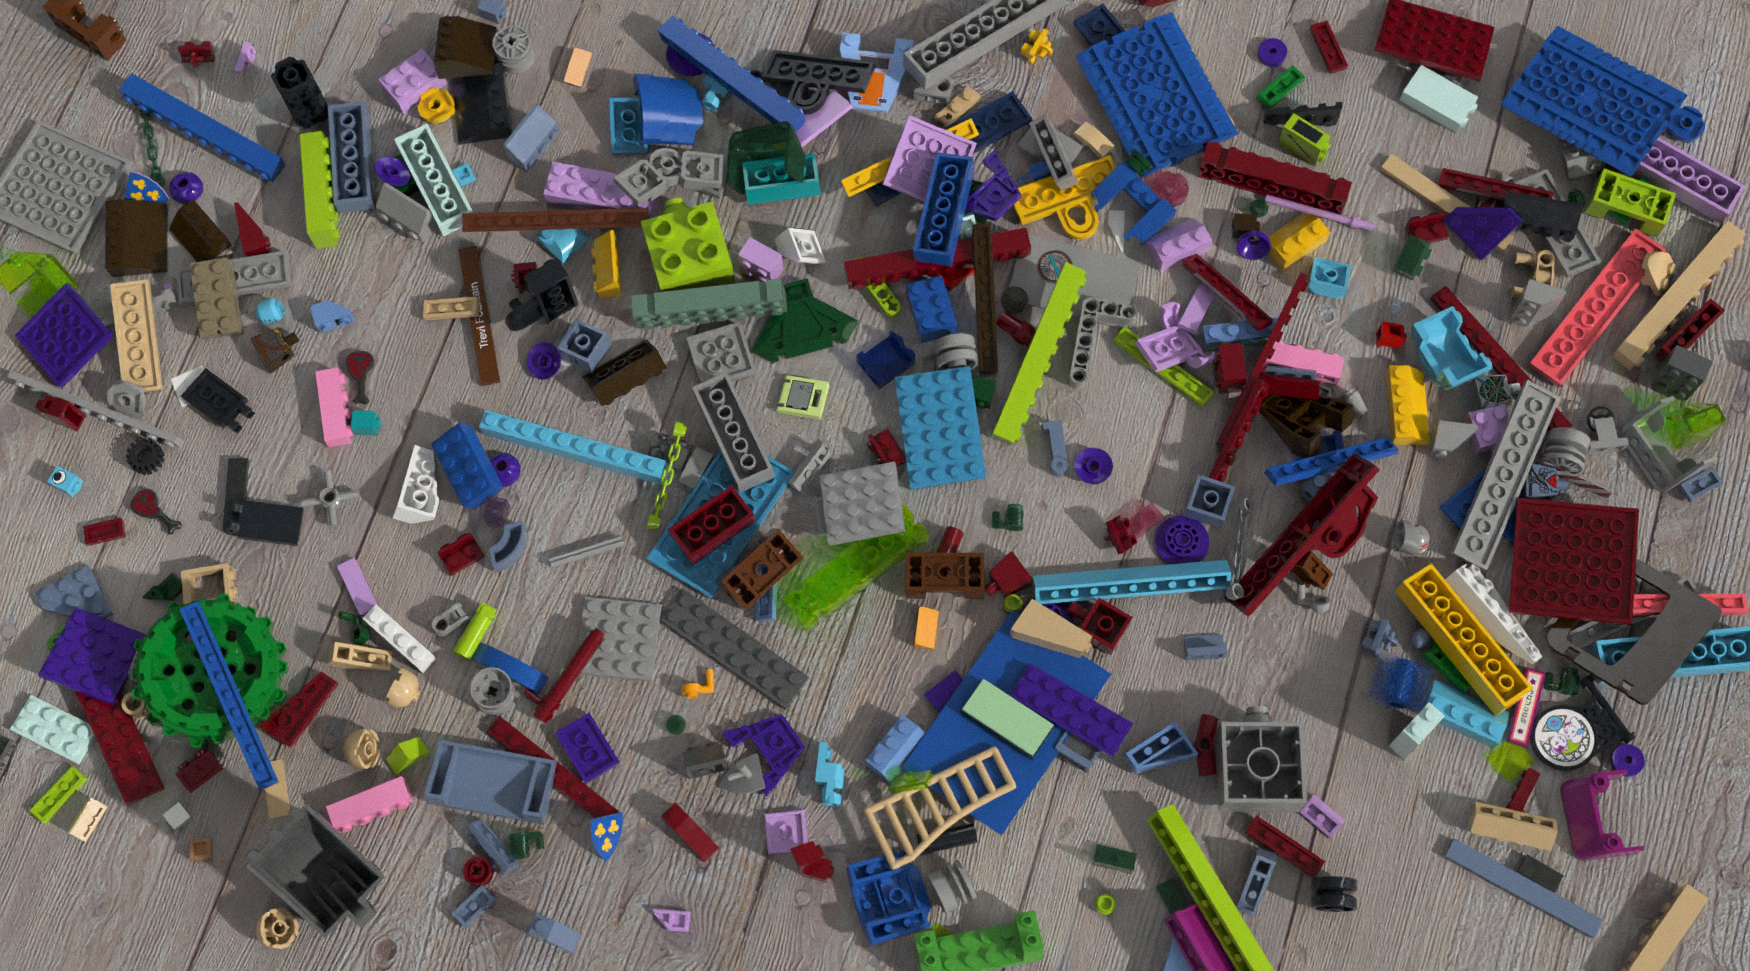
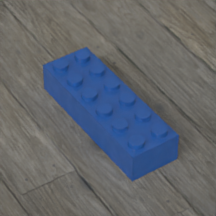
(944, 209)

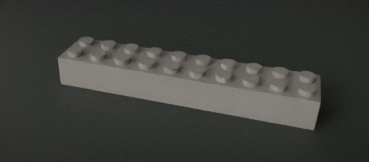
(973, 37)

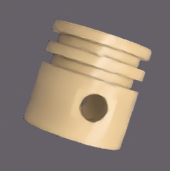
(134, 708)

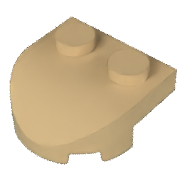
(1658, 271)

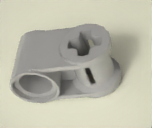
(451, 619)

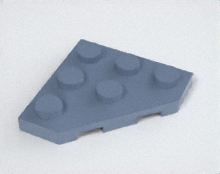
(76, 590)

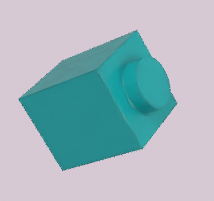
(365, 423)

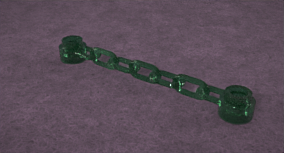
(154, 176)

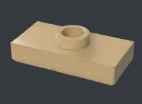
(87, 819)

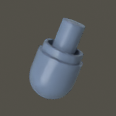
(1420, 638)

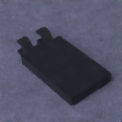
(217, 400)
(266, 522)

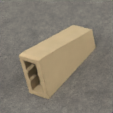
(1049, 630)

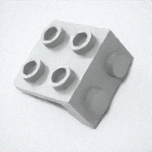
(1579, 162)

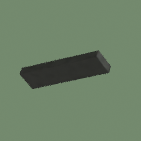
(235, 487)

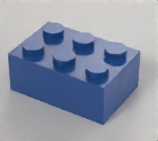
(931, 309)

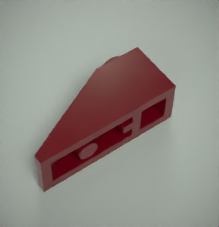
(252, 237)
(689, 832)

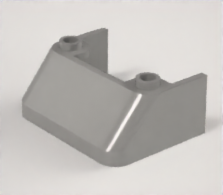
(1653, 452)

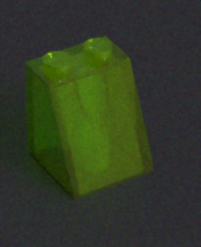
(1693, 423)

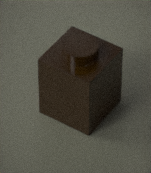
(1244, 223)

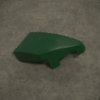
(167, 590)

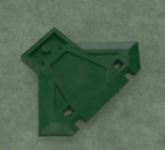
(803, 326)

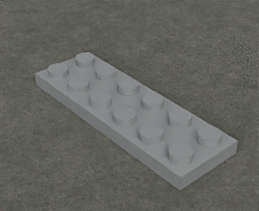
(1571, 255)
(251, 275)

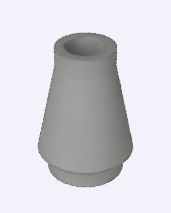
(1354, 398)

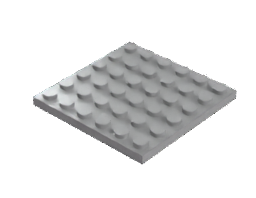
(59, 186)

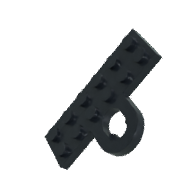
(819, 72)

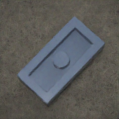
(1701, 484)
(473, 907)

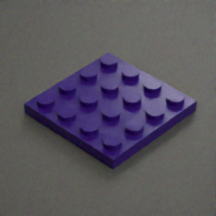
(64, 335)
(92, 656)

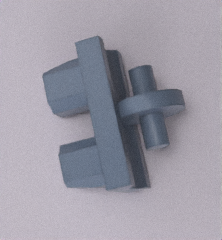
(1382, 637)

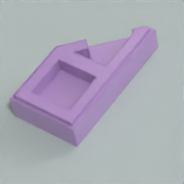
(245, 58)
(673, 919)

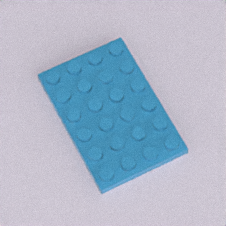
(940, 428)

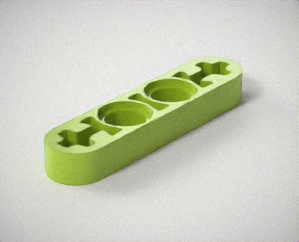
(880, 301)

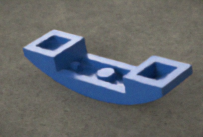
(514, 668)

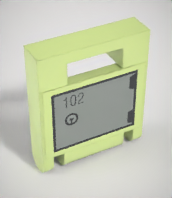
(799, 395)

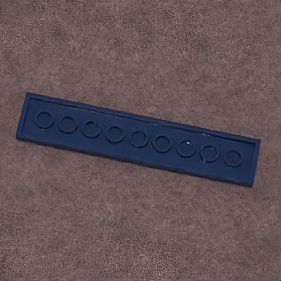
(992, 124)

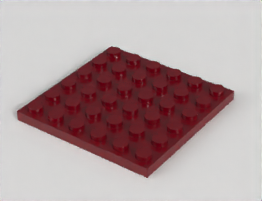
(1574, 561)

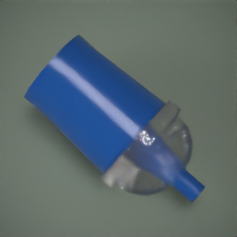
(1034, 172)

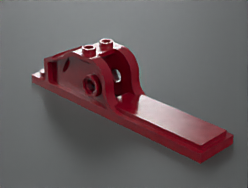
(1333, 537)

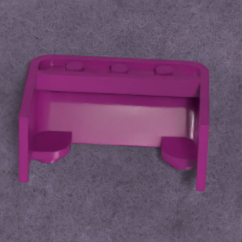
(1584, 818)

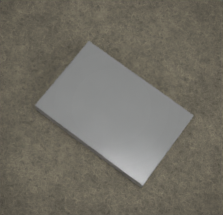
(1031, 147)

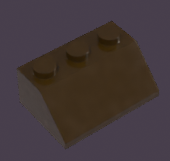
(198, 232)

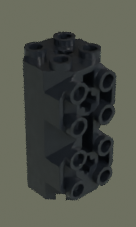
(300, 92)

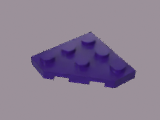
(1482, 227)

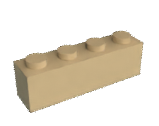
(1513, 826)

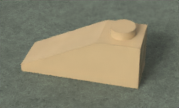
(358, 657)

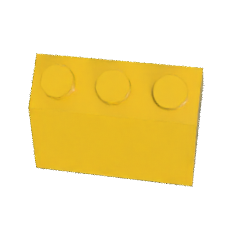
(1297, 239)
(606, 266)

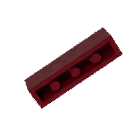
(1693, 328)

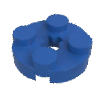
(1694, 120)

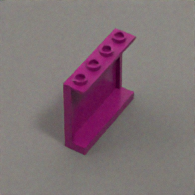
(1198, 941)

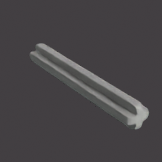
(586, 551)

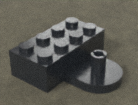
(550, 294)

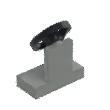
(1606, 433)

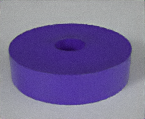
(1276, 46)
(1632, 752)

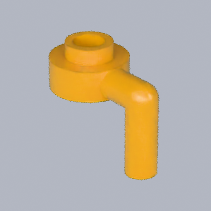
(693, 689)

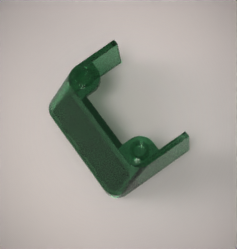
(761, 144)

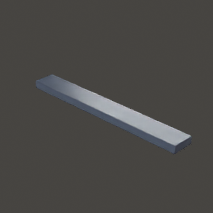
(1523, 888)

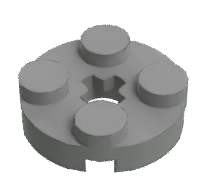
(130, 390)

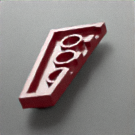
(295, 716)

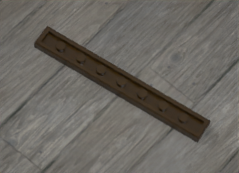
(984, 298)

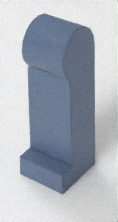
(1057, 447)

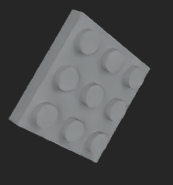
(721, 352)

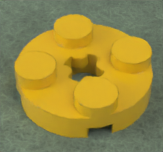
(440, 114)

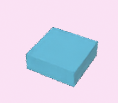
(464, 175)

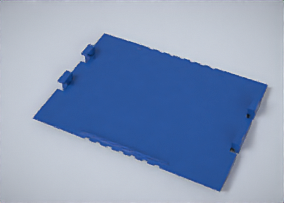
(1156, 93)
(1594, 100)

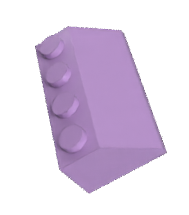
(832, 110)

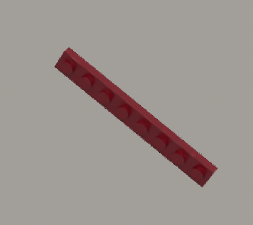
(563, 779)

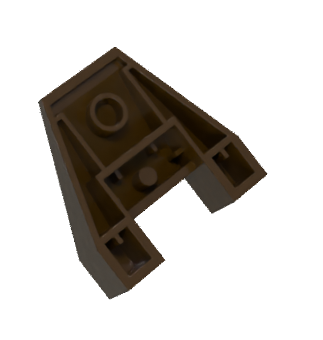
(1301, 419)

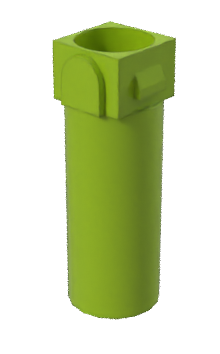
(475, 631)

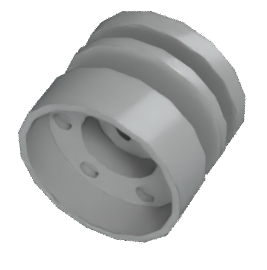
(514, 49)
(1567, 449)
(486, 681)
(952, 886)

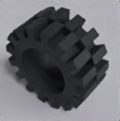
(137, 449)

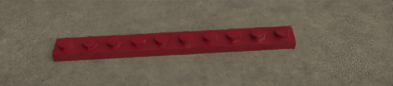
(1485, 343)
(1267, 352)

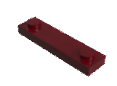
(1285, 847)

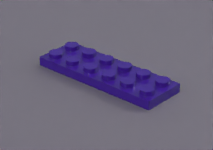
(1071, 710)

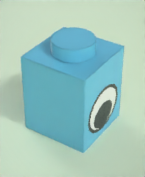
(65, 481)

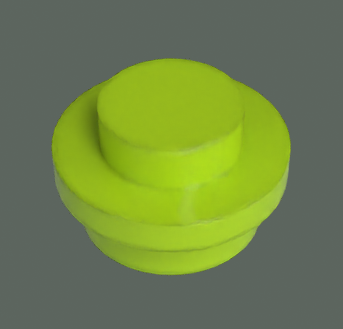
(1012, 602)
(1105, 904)

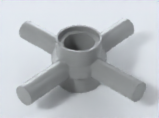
(331, 505)

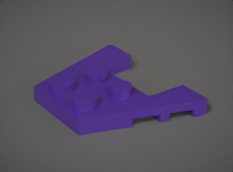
(996, 194)
(775, 741)

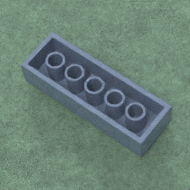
(351, 157)

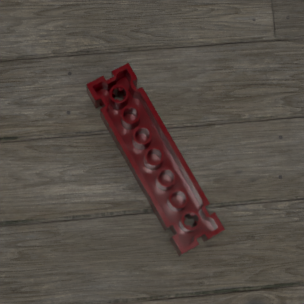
(1273, 178)

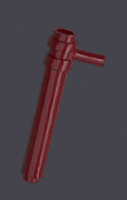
(551, 700)

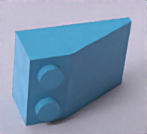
(624, 126)

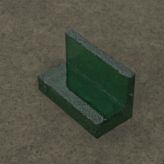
(1114, 859)

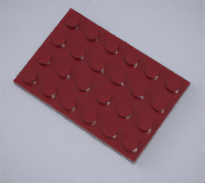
(1434, 39)

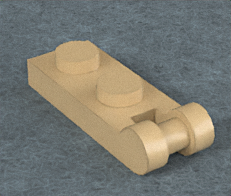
(958, 107)

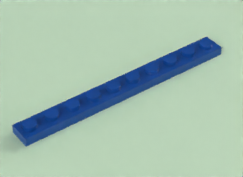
(229, 696)

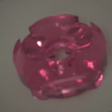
(1174, 180)

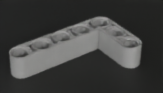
(1088, 333)

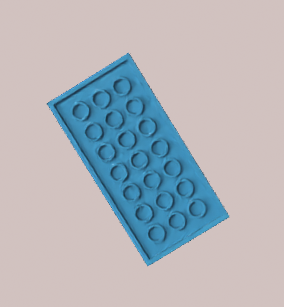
(715, 480)

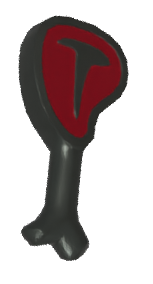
(358, 366)
(146, 505)

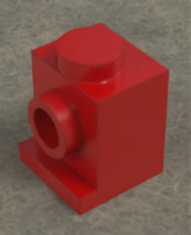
(1390, 335)

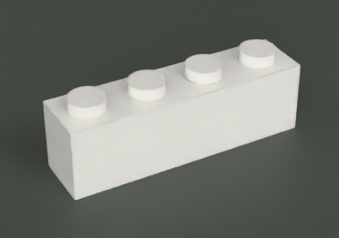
(399, 638)

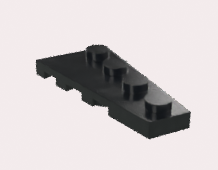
(1319, 115)

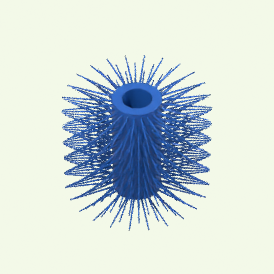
(1400, 683)

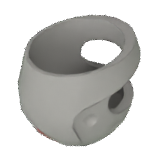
(1415, 539)

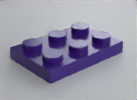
(587, 748)

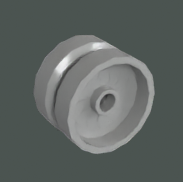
(955, 351)

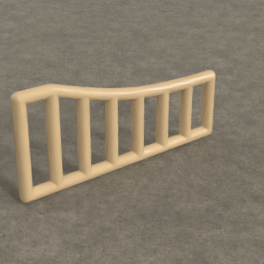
(942, 825)

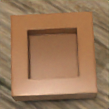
(201, 849)

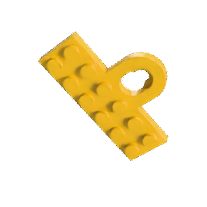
(1046, 198)

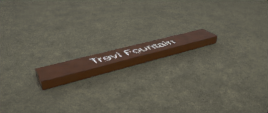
(480, 325)

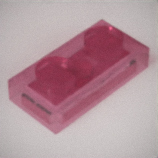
(1144, 520)

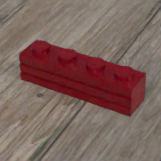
(1524, 789)

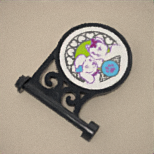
(1567, 736)

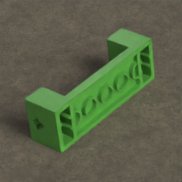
(982, 948)

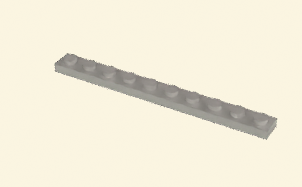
(100, 411)

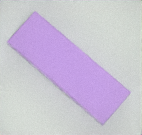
(1196, 309)
(357, 586)

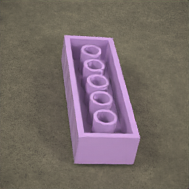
(1690, 179)
(588, 190)

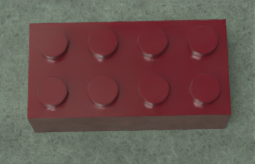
(712, 525)

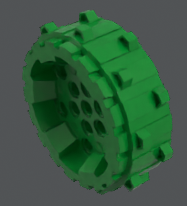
(167, 647)

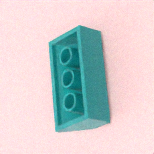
(769, 182)

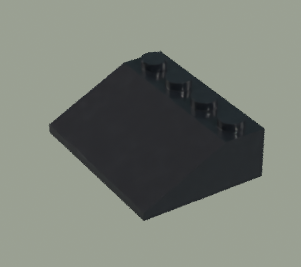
(482, 106)

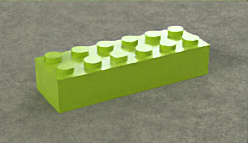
(318, 190)

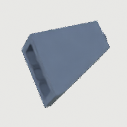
(554, 933)

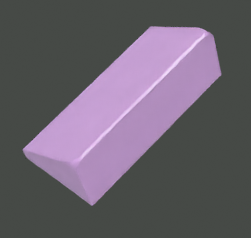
(1322, 816)

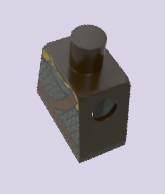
(274, 348)

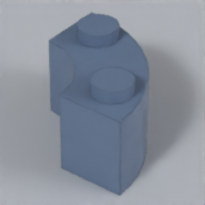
(510, 546)

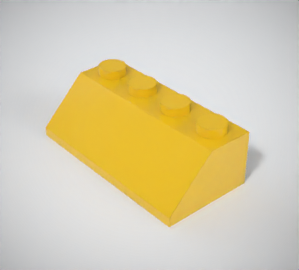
(1407, 406)

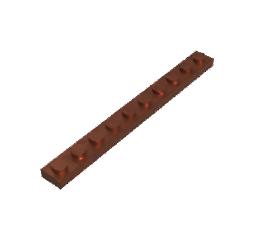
(554, 220)

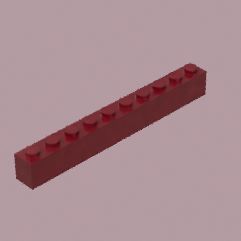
(902, 264)

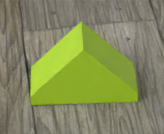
(407, 754)

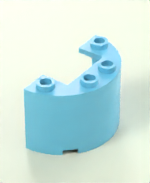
(1446, 351)

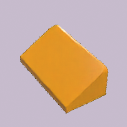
(926, 628)

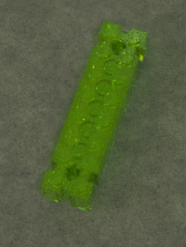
(852, 573)

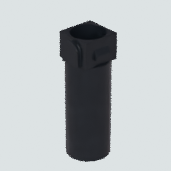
(951, 838)

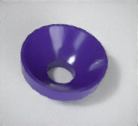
(191, 191)
(1253, 249)
(512, 471)

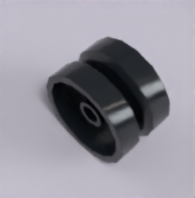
(1334, 894)

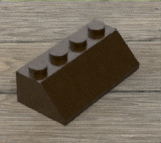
(625, 372)

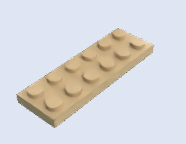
(136, 334)

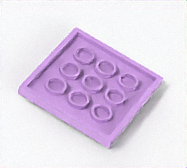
(916, 153)

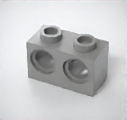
(933, 94)

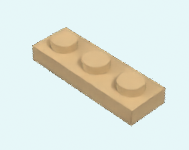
(451, 308)

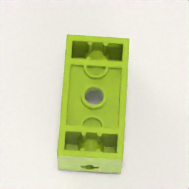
(1613, 192)

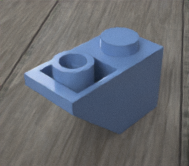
(330, 315)

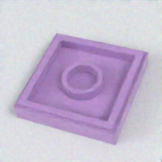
(785, 830)

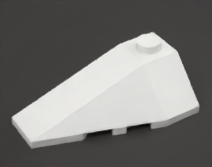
(418, 493)

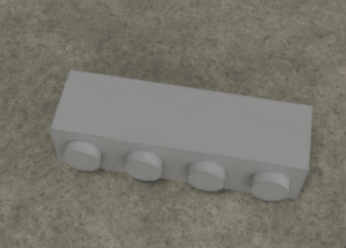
(1054, 152)

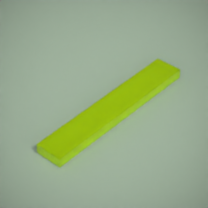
(1173, 375)

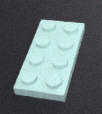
(54, 729)

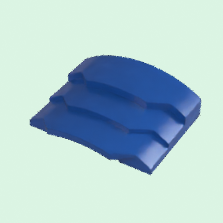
(668, 110)
(887, 899)

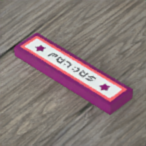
(1526, 709)

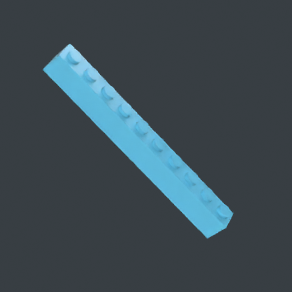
(572, 447)
(1131, 582)

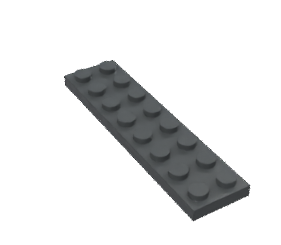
(734, 649)

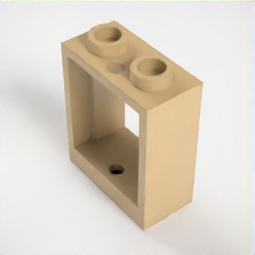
(188, 581)

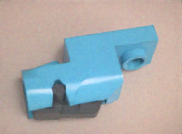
(715, 95)
(831, 777)

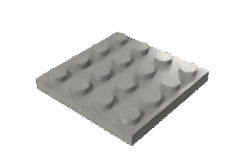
(862, 503)
(629, 637)

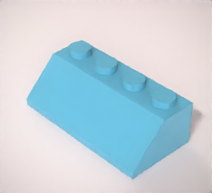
(1467, 714)

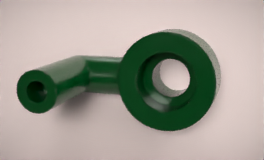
(360, 632)

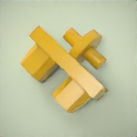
(1039, 39)

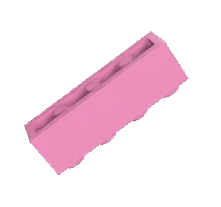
(1295, 356)
(334, 407)
(370, 804)

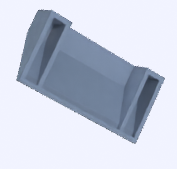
(491, 782)

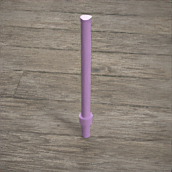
(1355, 222)

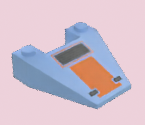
(887, 75)

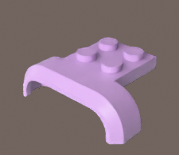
(1171, 344)

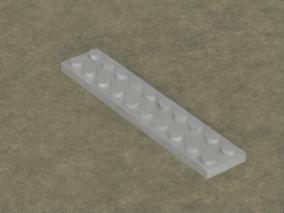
(1505, 475)

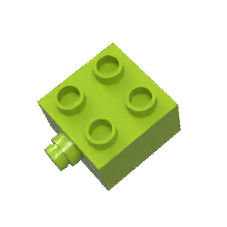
(688, 247)

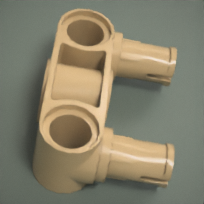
(1541, 272)

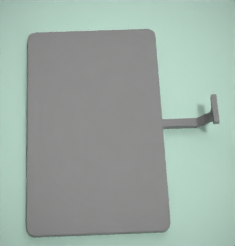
(1106, 275)

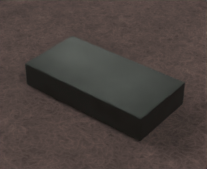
(1540, 873)

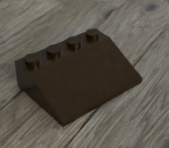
(463, 48)
(136, 237)

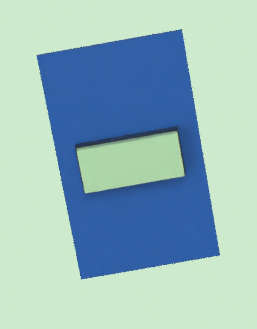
(986, 716)

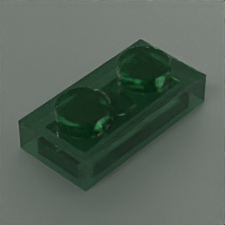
(1172, 896)

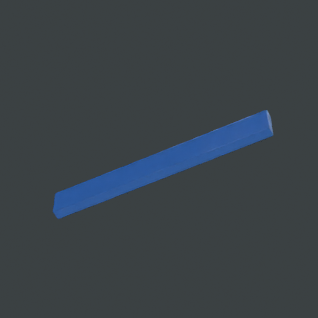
(1329, 461)

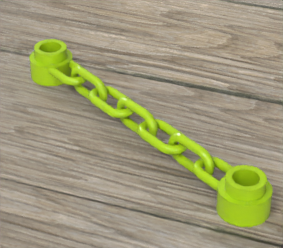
(654, 521)

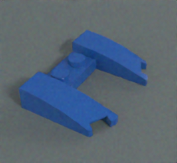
(1157, 210)

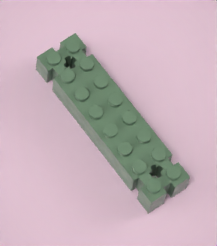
(709, 304)

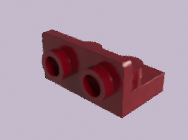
(1428, 228)
(519, 272)
(885, 448)
(460, 553)
(198, 770)

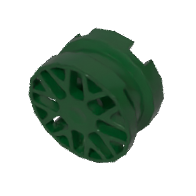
(1138, 162)

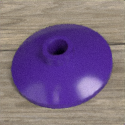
(392, 171)
(537, 361)
(1097, 458)

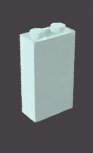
(1439, 99)
(1416, 730)

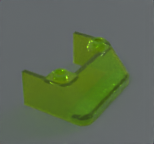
(50, 278)

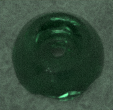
(1577, 196)

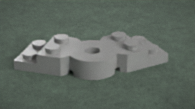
(667, 168)

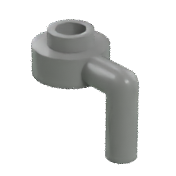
(1317, 603)

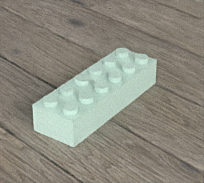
(434, 178)

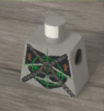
(1494, 390)

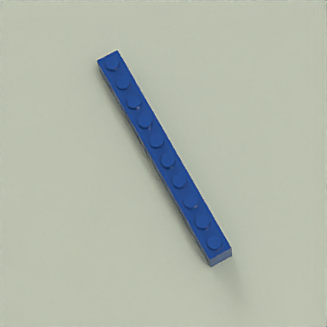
(729, 73)
(201, 127)

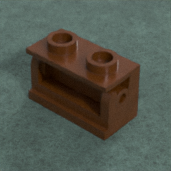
(1312, 571)

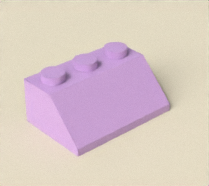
(1179, 243)

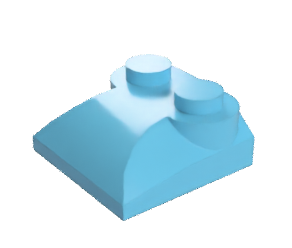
(562, 242)
(1329, 278)

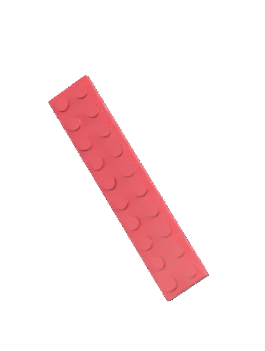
(1594, 310)

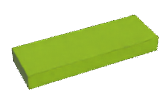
(58, 794)

